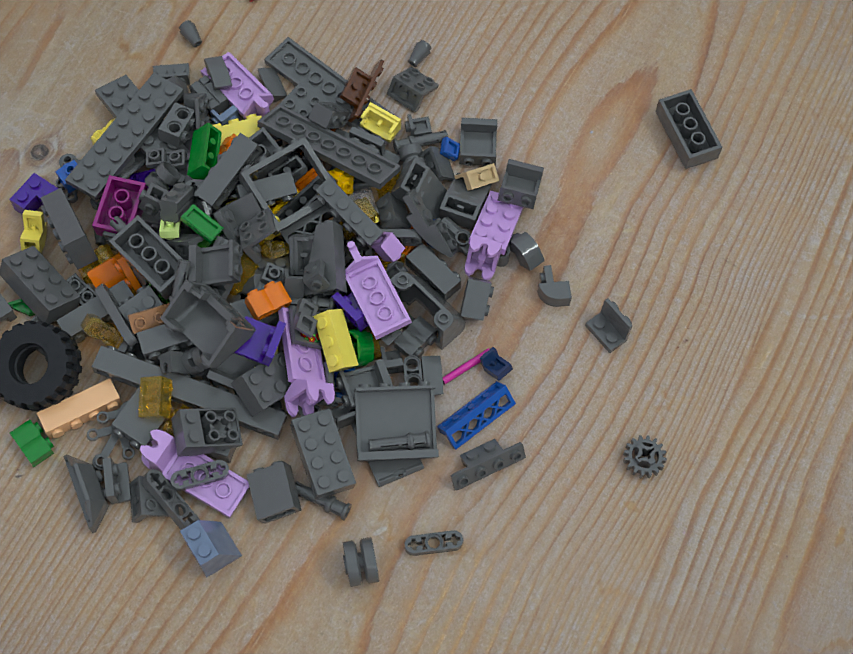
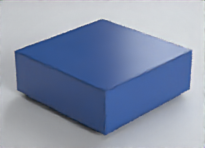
(450, 148)

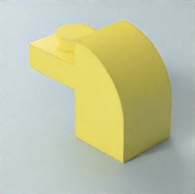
(34, 230)

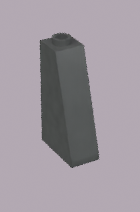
(329, 247)

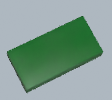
(201, 223)

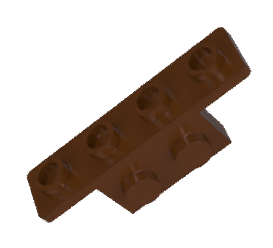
(358, 88)

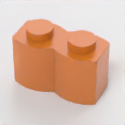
(268, 300)

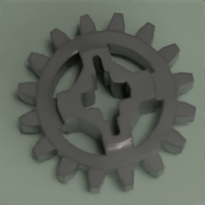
(648, 464)

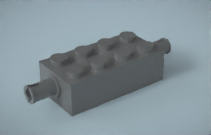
(146, 253)

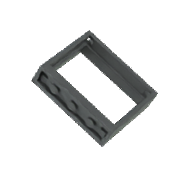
(279, 153)

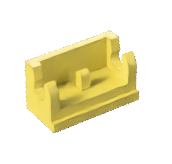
(380, 122)

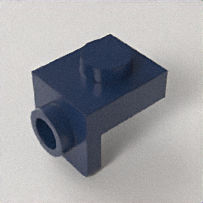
(494, 364)

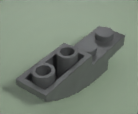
(432, 231)

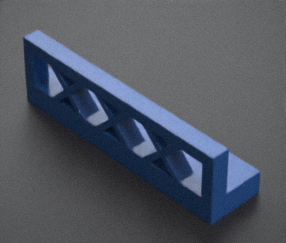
(472, 410)

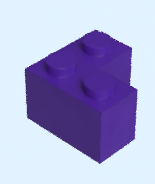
(30, 193)

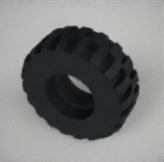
(60, 374)

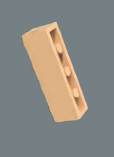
(79, 409)

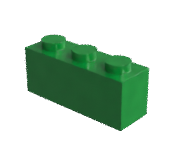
(204, 151)

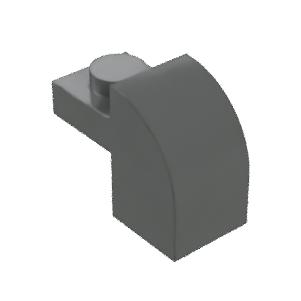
(526, 250)
(551, 292)

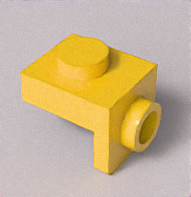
(343, 180)

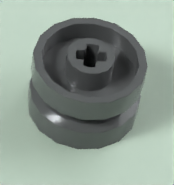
(360, 562)

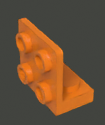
(113, 272)

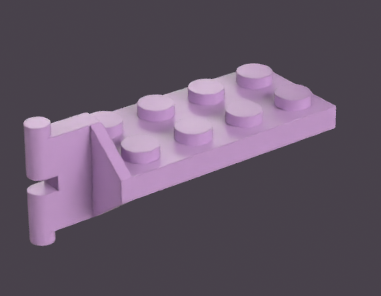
(246, 91)
(375, 294)

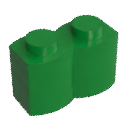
(32, 443)

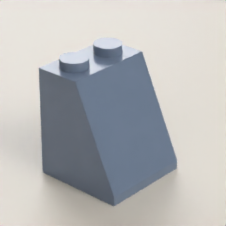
(210, 545)

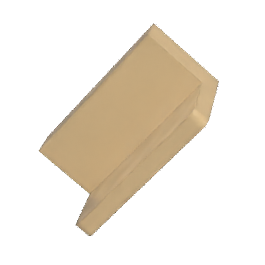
(479, 177)

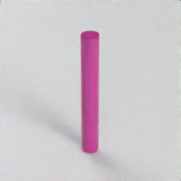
(463, 368)

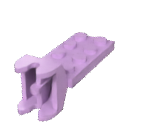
(491, 235)
(305, 372)
(220, 495)

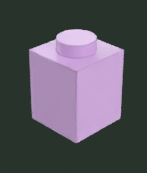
(388, 247)

